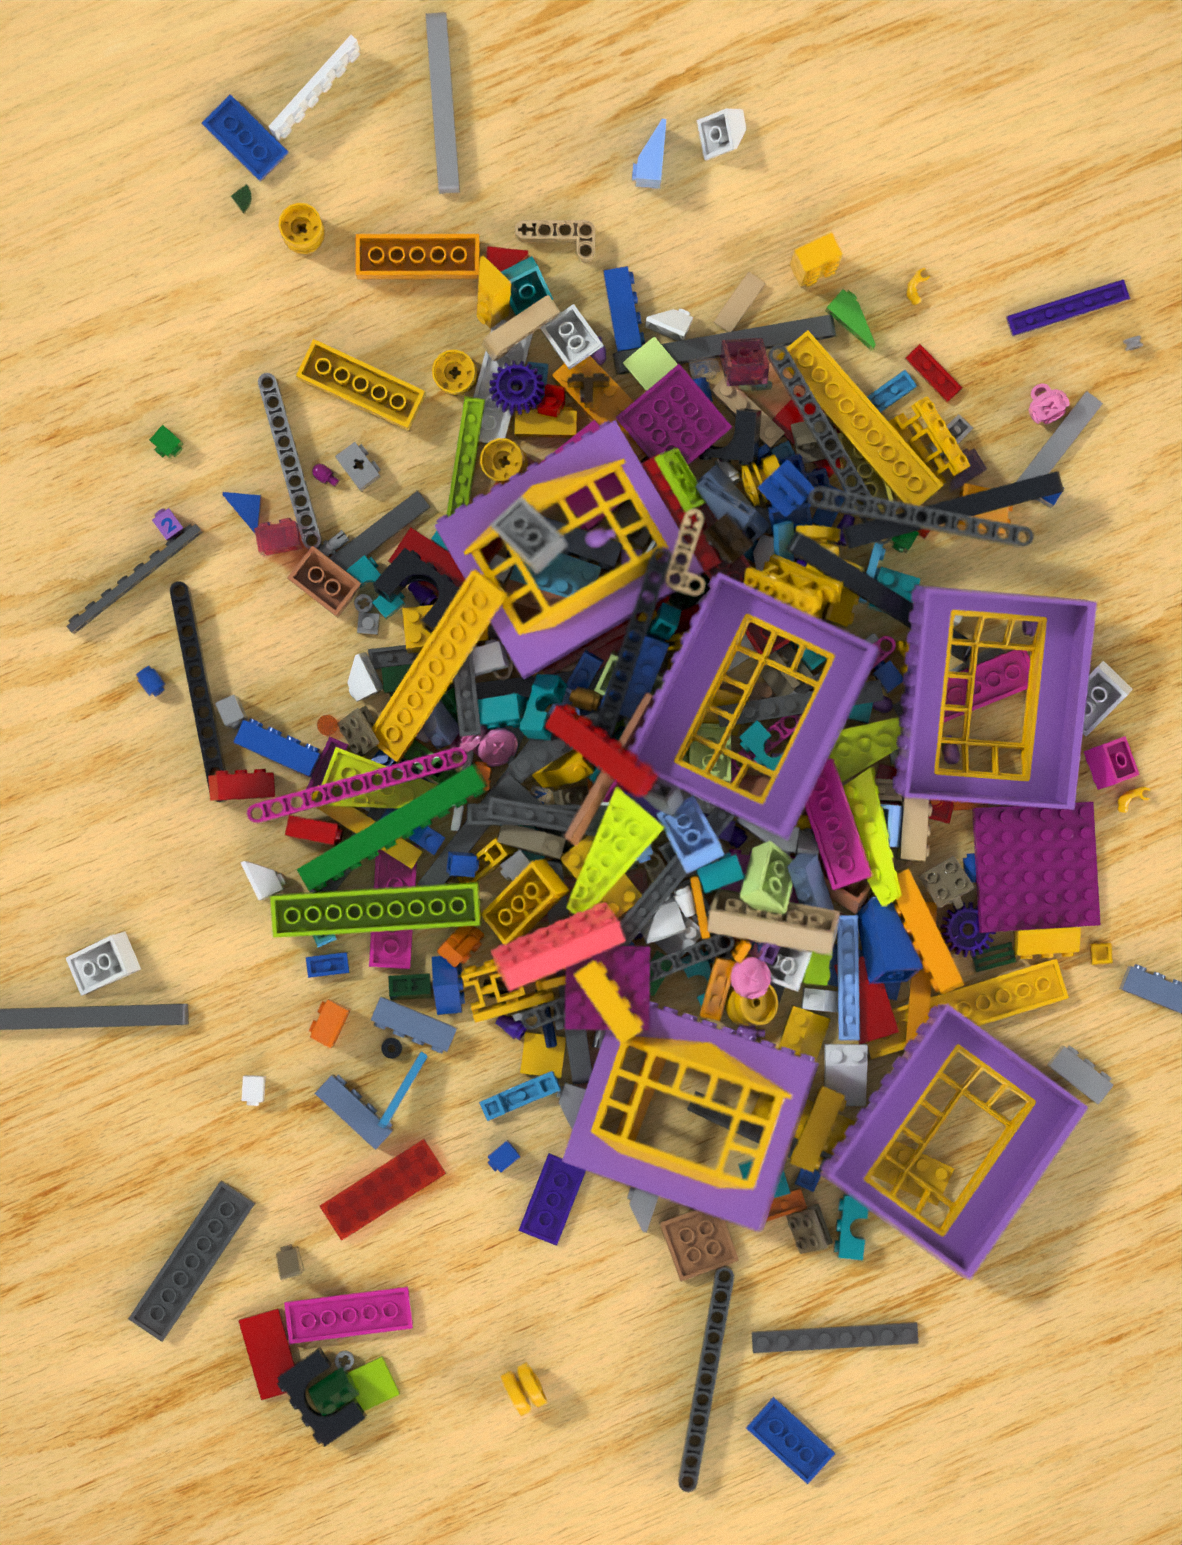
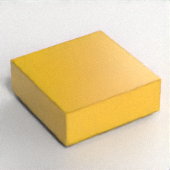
(1101, 953)

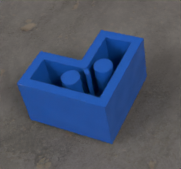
(447, 986)

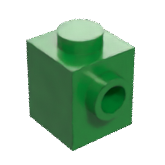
(166, 443)
(904, 542)

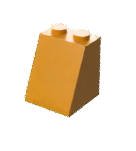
(999, 515)

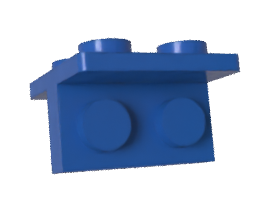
(786, 488)
(800, 516)

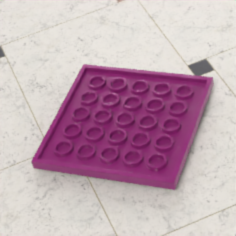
(1036, 867)

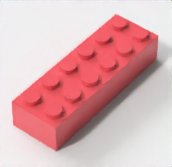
(557, 946)

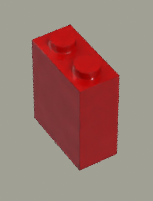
(313, 830)

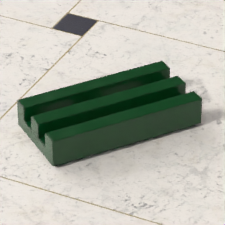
(1010, 952)

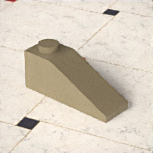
(531, 841)

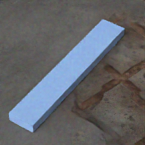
(848, 978)

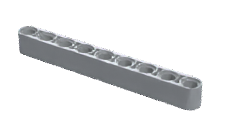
(442, 103)
(286, 452)

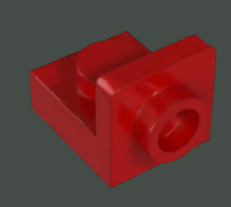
(553, 401)

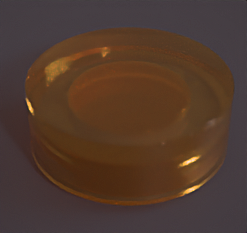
(327, 725)

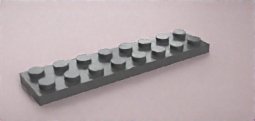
(191, 1261)

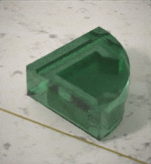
(242, 198)

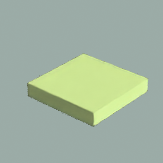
(649, 363)

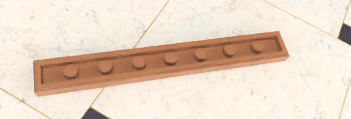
(604, 781)

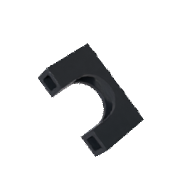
(745, 440)
(410, 568)
(295, 1382)

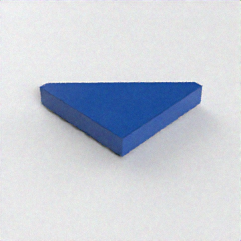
(246, 506)

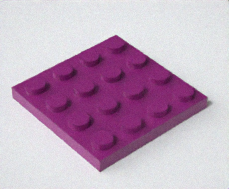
(674, 416)
(630, 971)

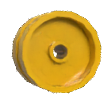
(822, 535)
(751, 1011)
(525, 1388)

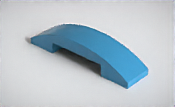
(520, 1095)

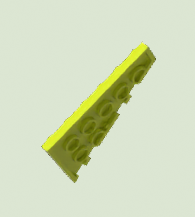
(864, 745)
(346, 764)
(872, 829)
(617, 844)

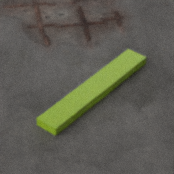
(466, 453)

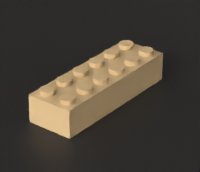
(799, 928)

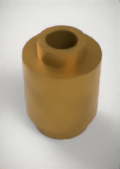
(585, 699)

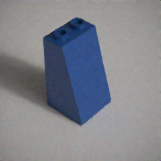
(886, 944)

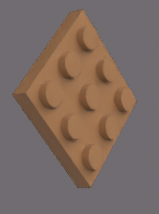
(698, 1243)

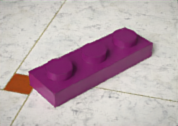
(322, 766)

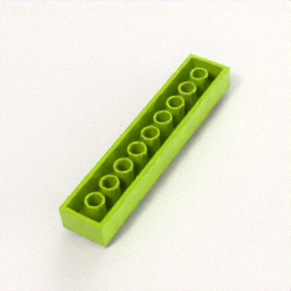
(376, 909)

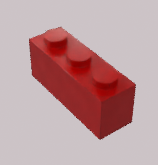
(241, 785)

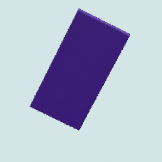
(552, 1200)

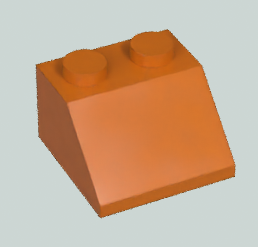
(330, 1022)

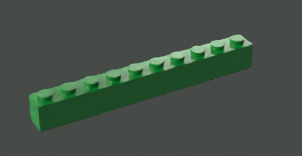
(392, 827)

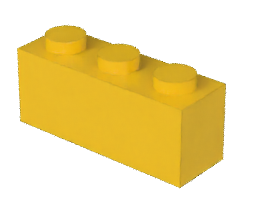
(540, 425)

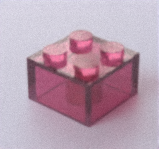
(744, 362)
(278, 537)

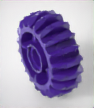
(516, 375)
(955, 933)

